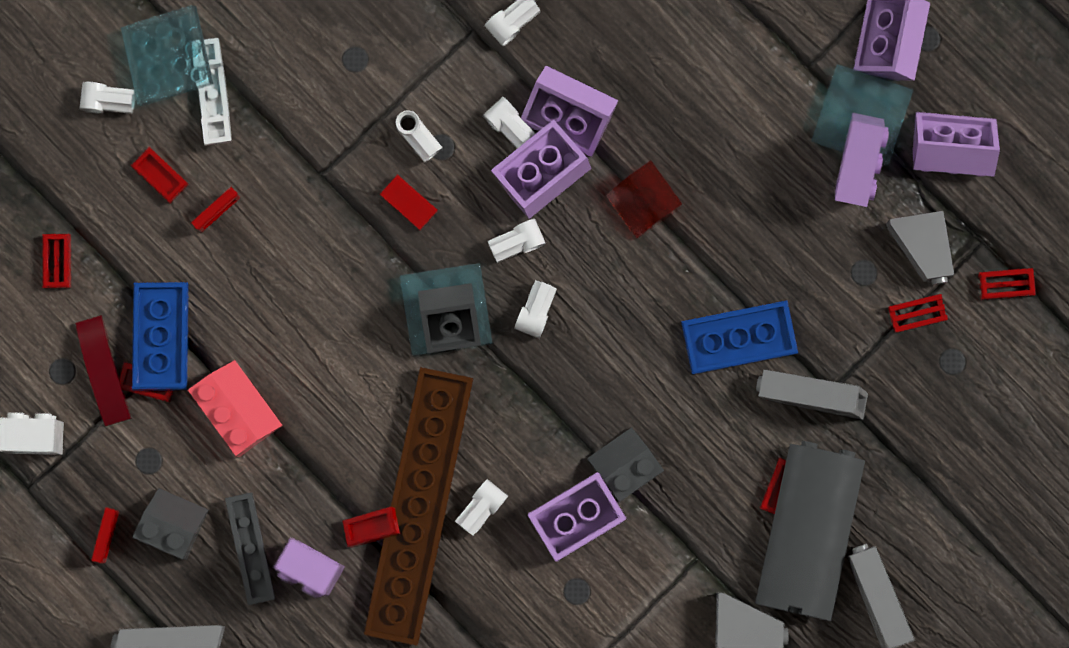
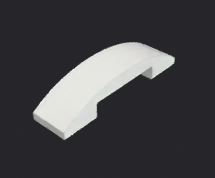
(214, 99)

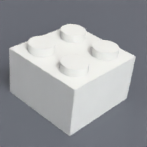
(31, 435)

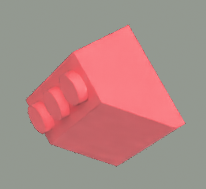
(235, 408)

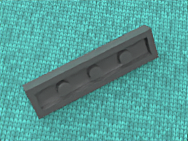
(250, 548)

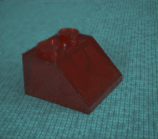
(644, 199)

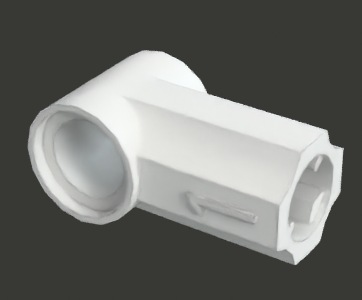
(506, 23)
(100, 98)
(505, 119)
(419, 137)
(522, 238)
(534, 314)
(484, 503)

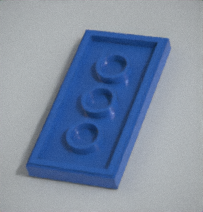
(160, 336)
(739, 337)

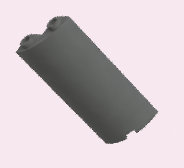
(810, 531)

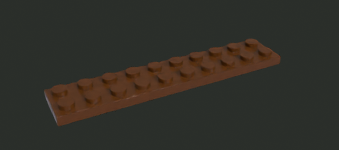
(420, 506)

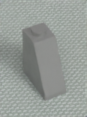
(925, 245)
(745, 626)

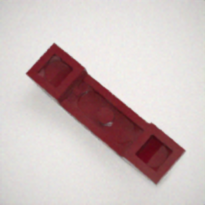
(102, 371)

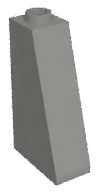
(813, 394)
(879, 597)
(170, 637)

